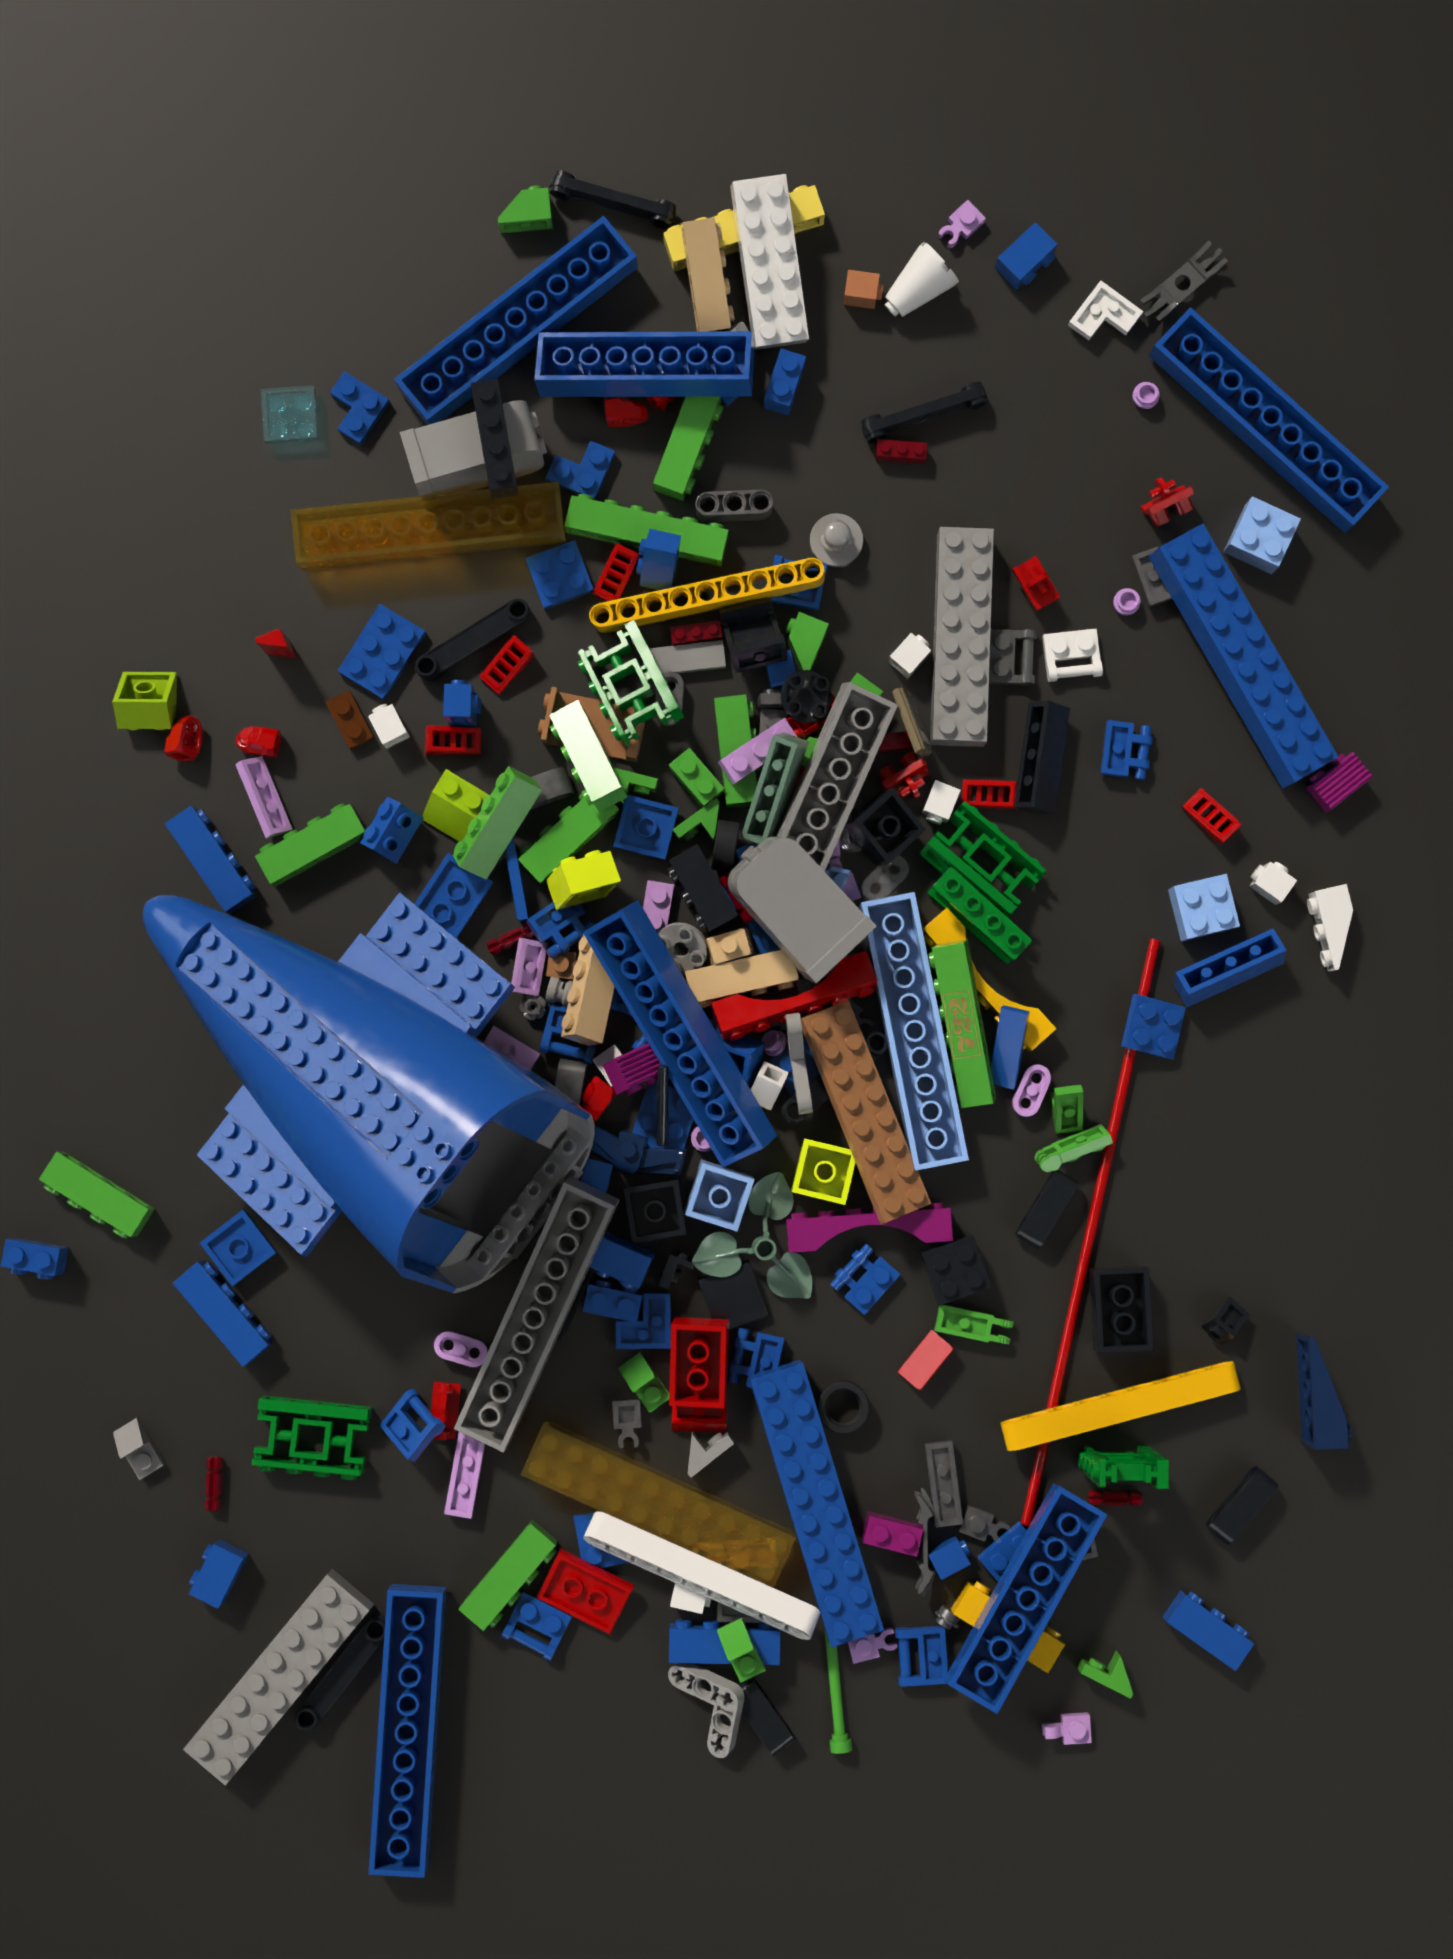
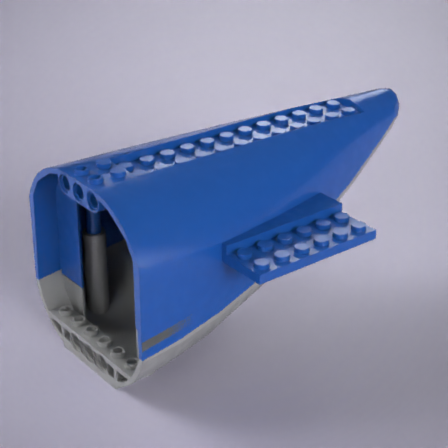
(374, 1090)

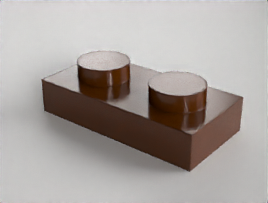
(349, 720)

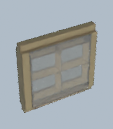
(912, 722)

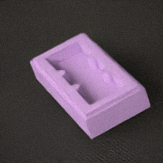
(512, 1047)

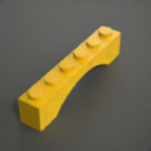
(947, 929)

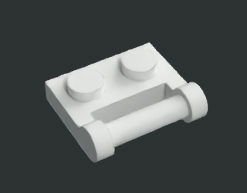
(1072, 646)

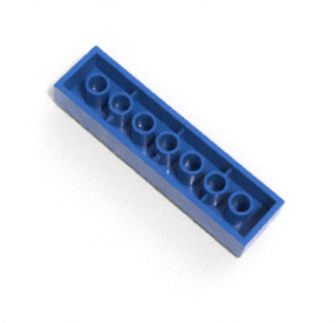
(645, 364)
(1025, 1598)

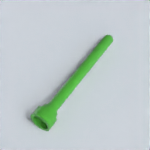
(840, 1741)

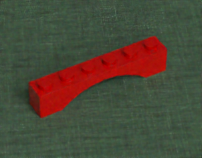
(741, 1014)

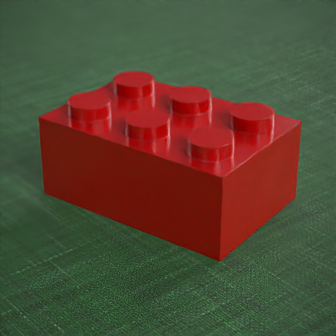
(699, 1362)

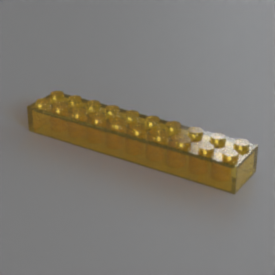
(427, 526)
(658, 1504)

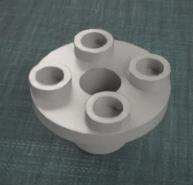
(836, 540)
(685, 945)

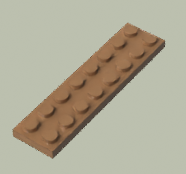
(864, 1112)

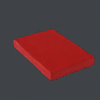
(585, 1591)

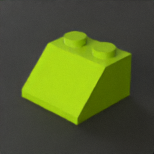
(146, 700)
(453, 805)

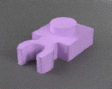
(963, 222)
(867, 1647)

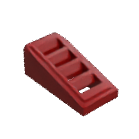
(624, 578)
(521, 663)
(441, 750)
(990, 784)
(1218, 809)

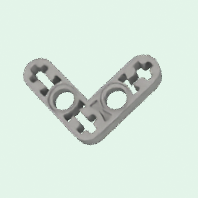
(798, 1064)
(721, 1702)

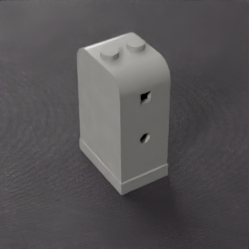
(450, 453)
(798, 905)

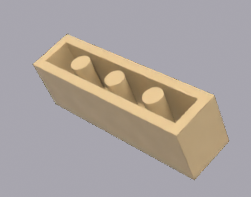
(706, 274)
(742, 976)
(588, 999)

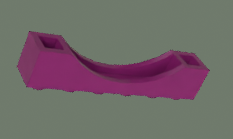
(811, 1233)

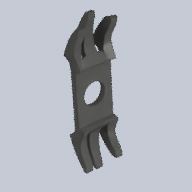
(1194, 272)
(927, 1573)

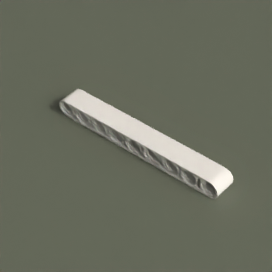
(702, 1575)

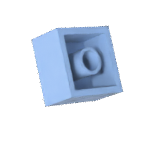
(1262, 535)
(1203, 907)
(719, 1195)

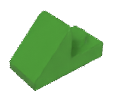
(641, 783)
(705, 817)
(1067, 1108)
(644, 1382)
(741, 1650)
(1113, 1677)

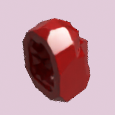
(624, 411)
(184, 739)
(259, 741)
(597, 1097)

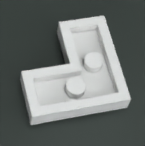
(1102, 306)

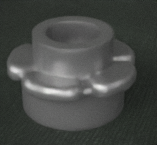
(531, 1014)
(946, 1618)

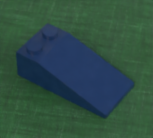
(1320, 1409)

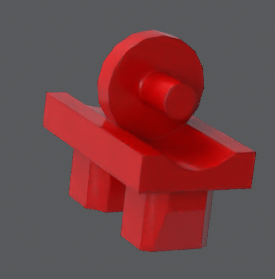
(1178, 498)
(1036, 583)
(908, 779)

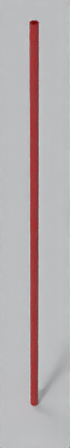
(1088, 1243)

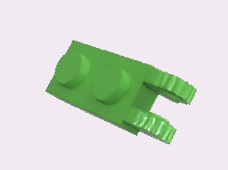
(1072, 1148)
(970, 1324)

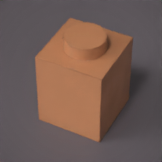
(862, 289)

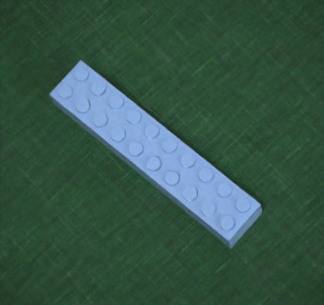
(914, 1032)

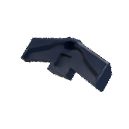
(632, 1156)

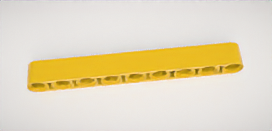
(720, 600)
(1120, 1406)

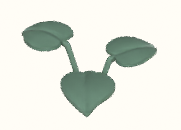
(720, 1258)

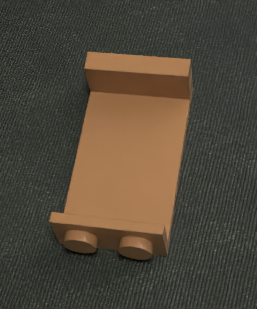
(613, 748)

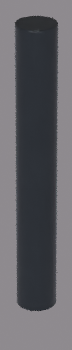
(662, 1105)

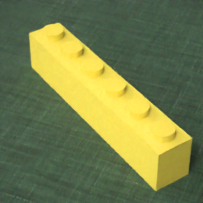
(805, 210)

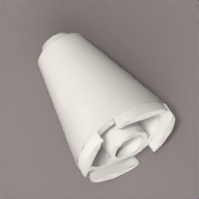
(920, 281)

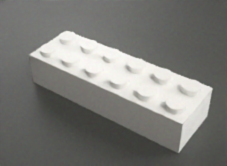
(769, 261)

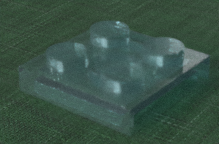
(289, 414)

